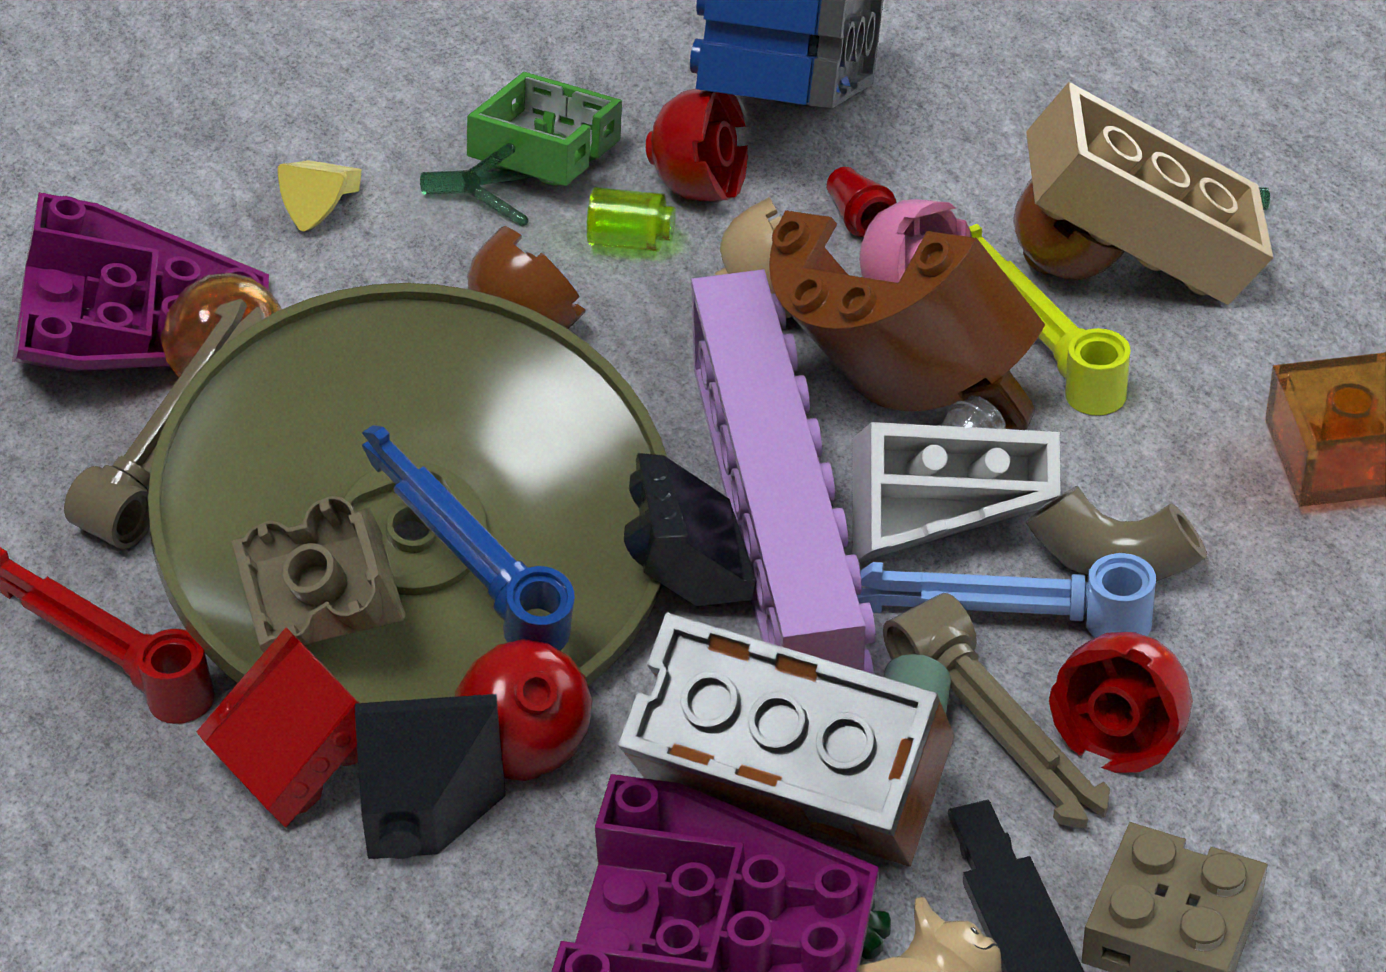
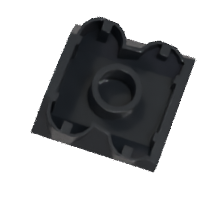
(687, 534)

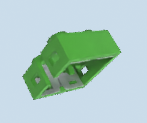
(550, 125)

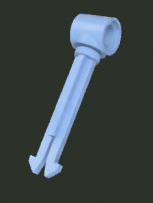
(1113, 599)

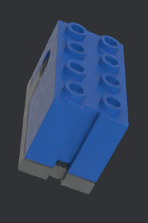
(788, 49)

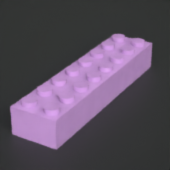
(773, 472)

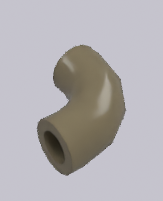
(1082, 535)

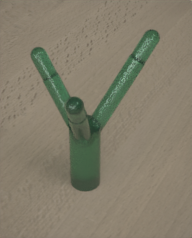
(470, 180)

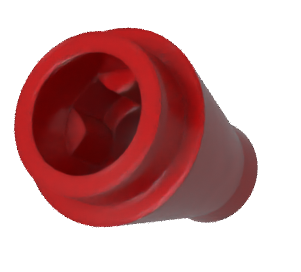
(858, 198)

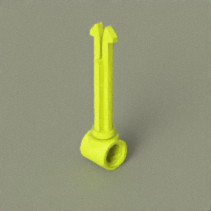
(1090, 360)

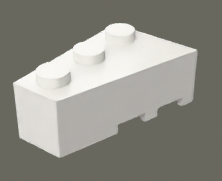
(944, 480)

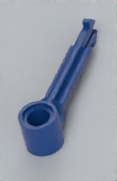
(508, 581)

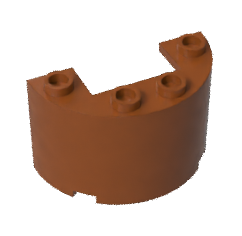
(910, 339)

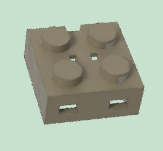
(1166, 930)

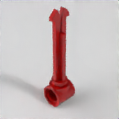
(162, 665)

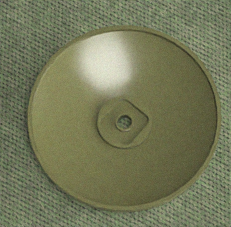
(472, 388)

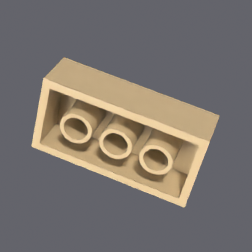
(1147, 195)

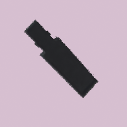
(1010, 896)

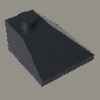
(426, 771)

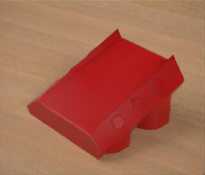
(285, 728)

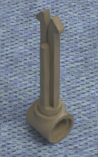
(114, 498)
(946, 633)

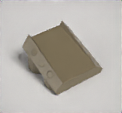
(318, 575)

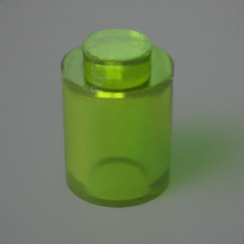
(629, 219)

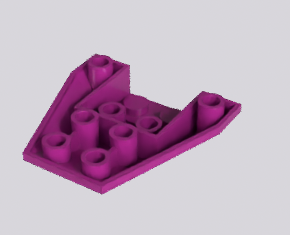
(104, 287)
(714, 890)

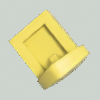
(314, 189)

